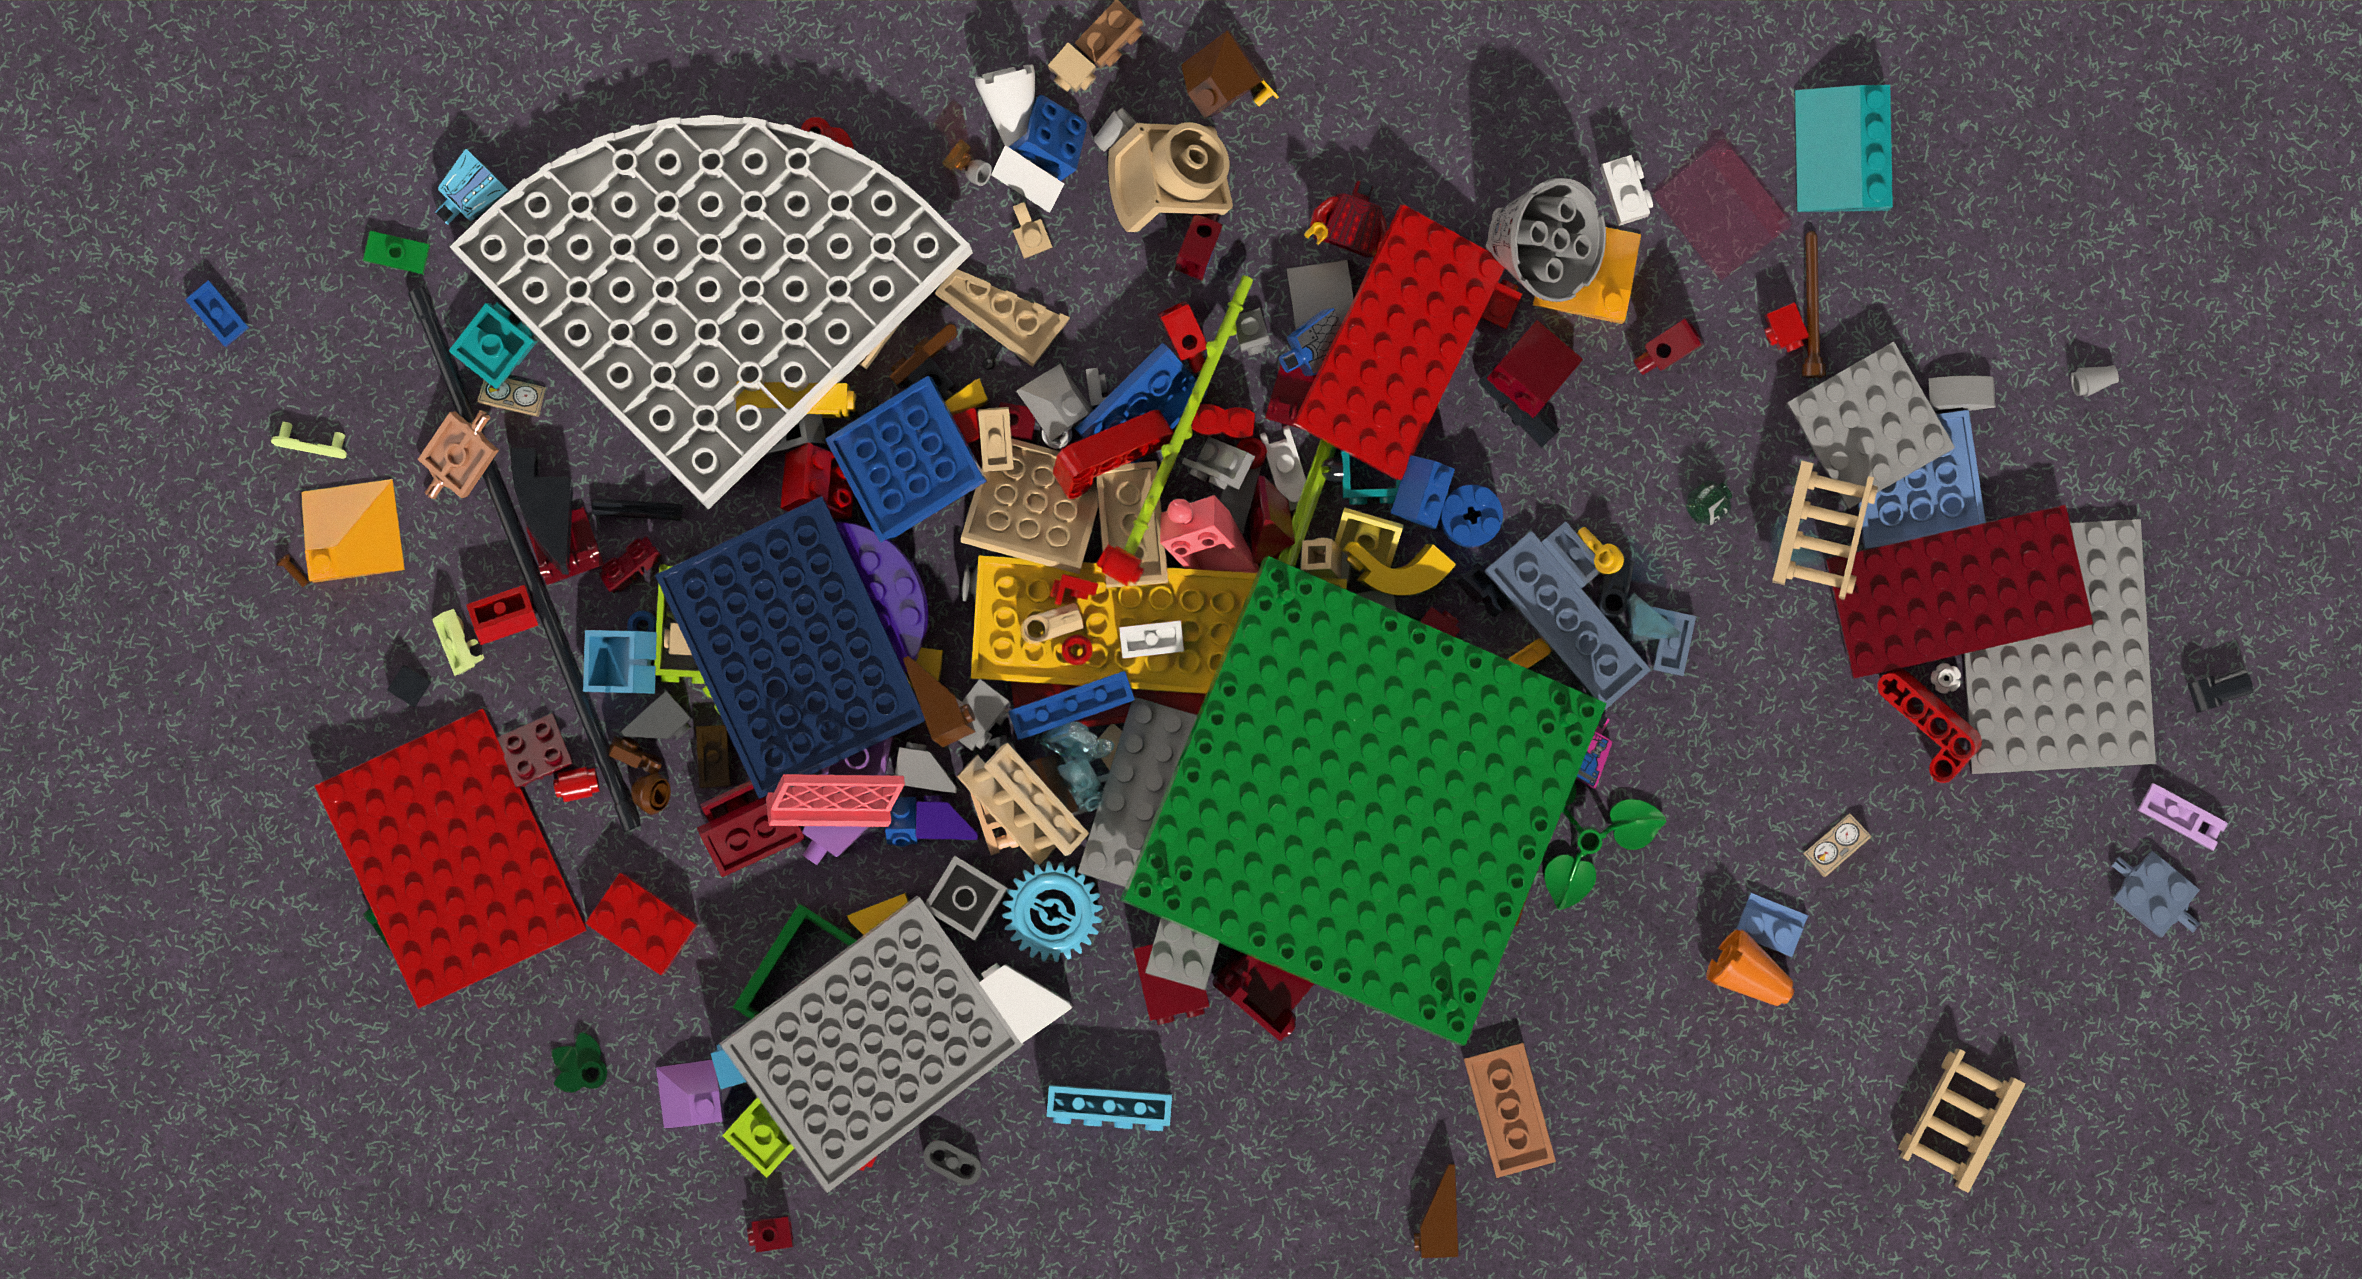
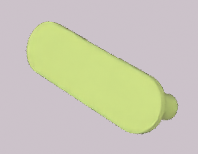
(334, 450)

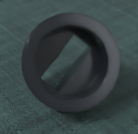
(1335, 469)

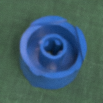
(1480, 500)

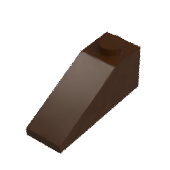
(943, 712)
(1439, 1224)

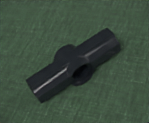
(1539, 428)

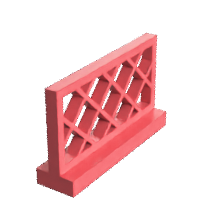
(828, 808)

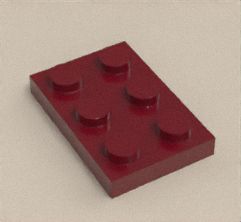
(745, 837)

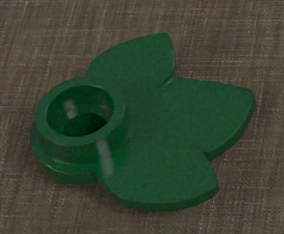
(576, 1061)

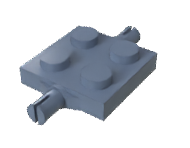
(2156, 894)

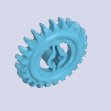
(1078, 926)

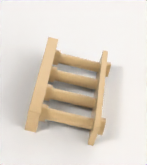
(1802, 509)
(1022, 804)
(1978, 1145)

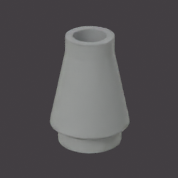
(1114, 128)
(2093, 379)

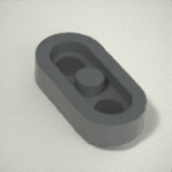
(951, 1165)

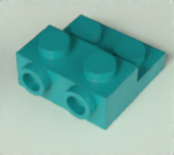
(493, 344)

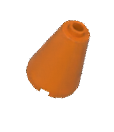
(1750, 970)

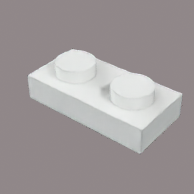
(1151, 639)

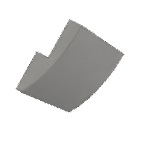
(1319, 288)

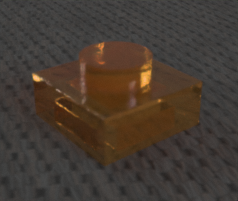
(958, 157)

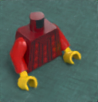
(1350, 222)

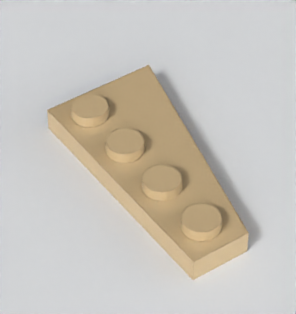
(1012, 321)

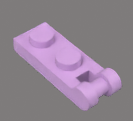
(2181, 816)

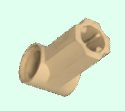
(1054, 623)

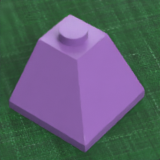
(690, 1094)

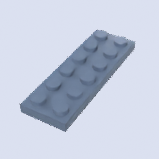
(1567, 620)

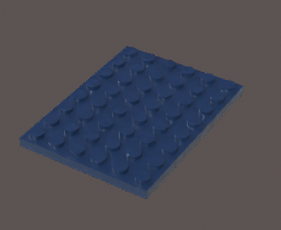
(791, 646)

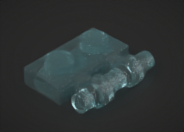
(1076, 739)

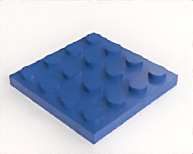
(906, 459)

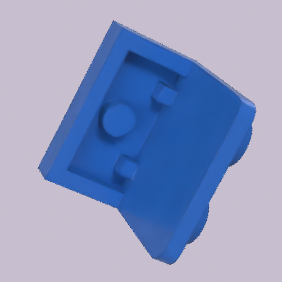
(1052, 138)

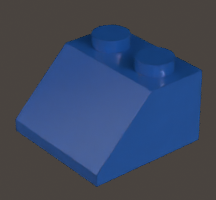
(1422, 491)

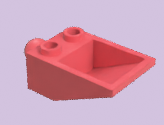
(1205, 537)

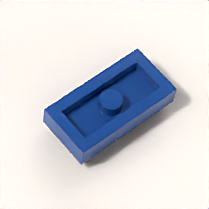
(217, 313)

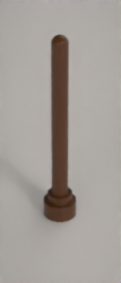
(1813, 364)

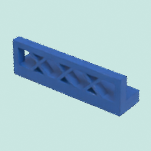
(1071, 705)

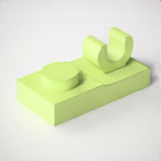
(450, 631)

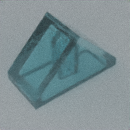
(1802, 557)
(1647, 623)

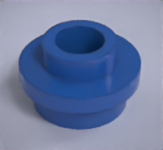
(642, 615)

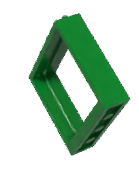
(777, 950)

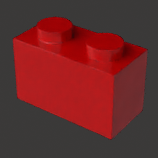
(502, 614)

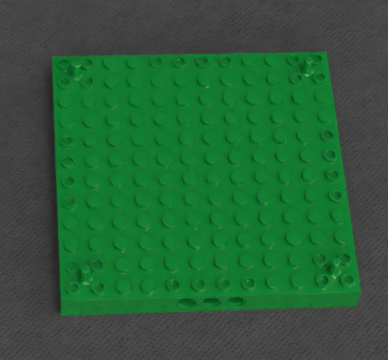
(1363, 801)

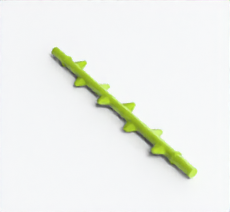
(1184, 429)

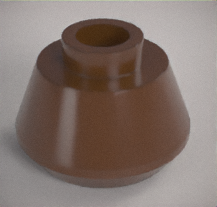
(651, 793)

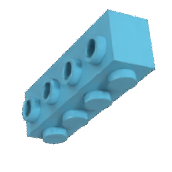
(1109, 1105)

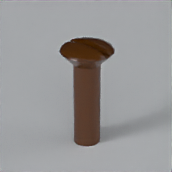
(293, 571)

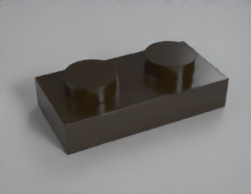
(713, 756)

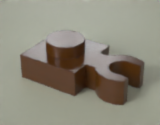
(629, 752)

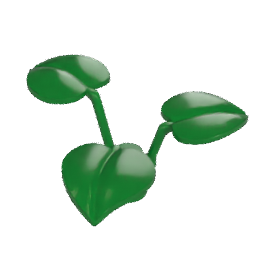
(1634, 828)

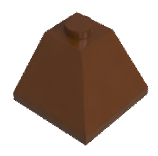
(1219, 75)

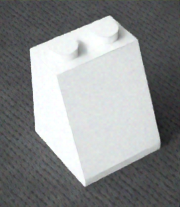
(1022, 1001)

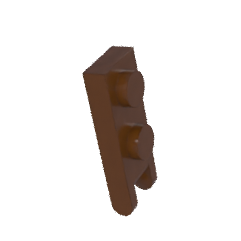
(924, 349)

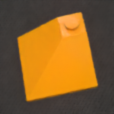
(1611, 288)
(351, 531)

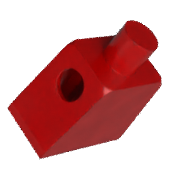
(1178, 323)

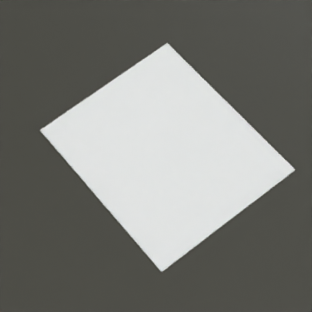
(1027, 179)

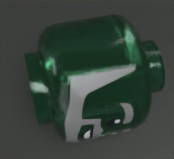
(1709, 502)

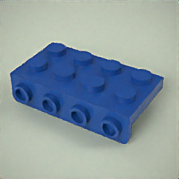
(1155, 384)

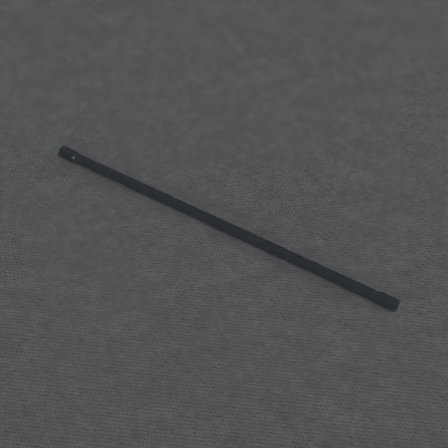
(622, 804)

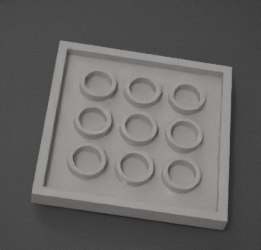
(1871, 422)

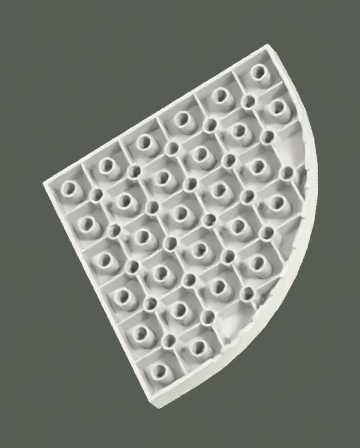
(725, 264)

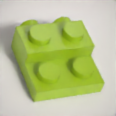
(759, 1138)

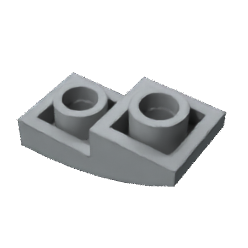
(1962, 391)

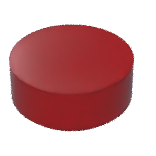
(1256, 448)

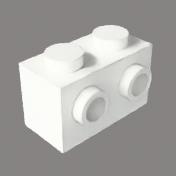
(1625, 189)

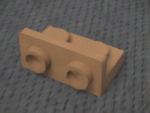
(1109, 34)

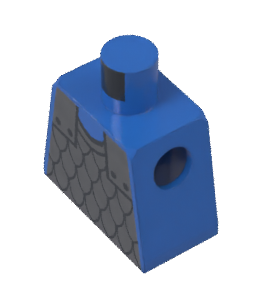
(1311, 343)

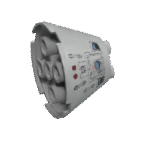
(1550, 239)

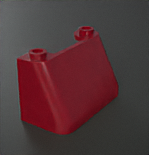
(1262, 992)

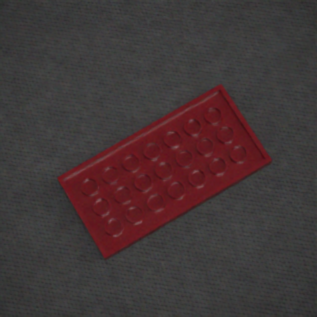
(1961, 592)

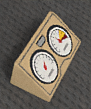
(513, 396)
(1837, 845)

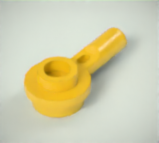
(1607, 557)

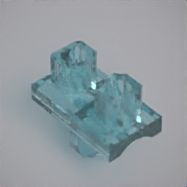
(1082, 783)

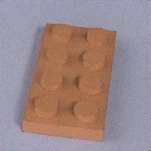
(1509, 1110)

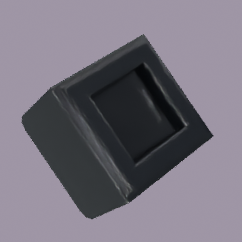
(409, 686)

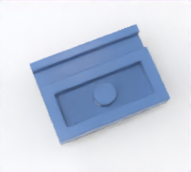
(1772, 924)

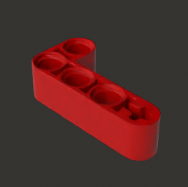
(1108, 450)
(1925, 721)

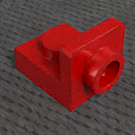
(1502, 304)
(1079, 588)

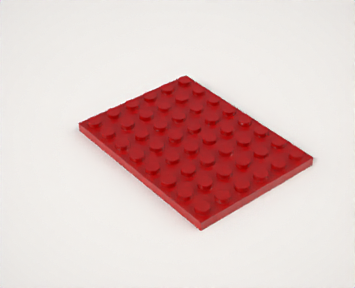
(450, 858)

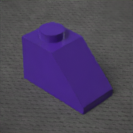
(941, 821)

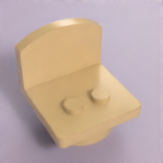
(1168, 172)

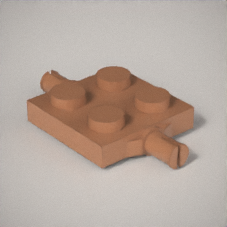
(458, 454)

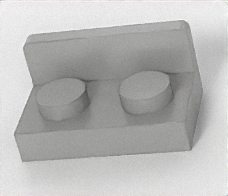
(1220, 463)

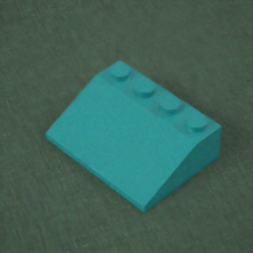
(1844, 149)

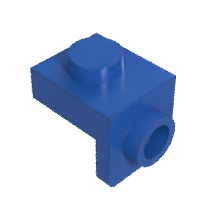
(903, 822)

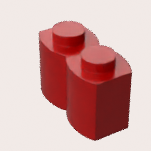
(1232, 423)

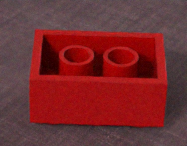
(641, 924)

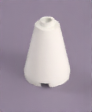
(1009, 100)

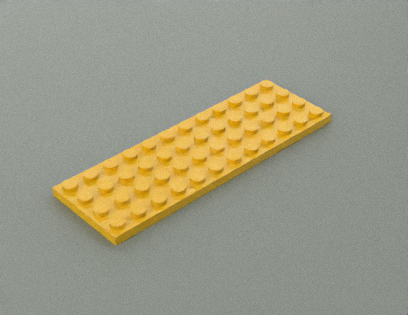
(1018, 588)

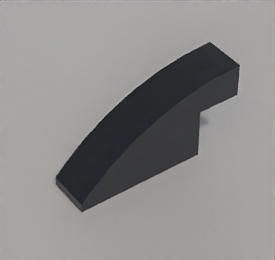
(544, 506)

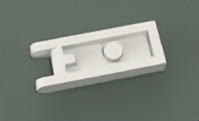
(1285, 466)

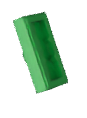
(396, 252)

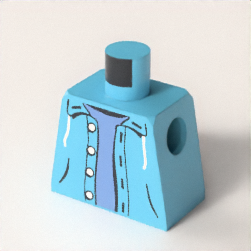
(468, 189)

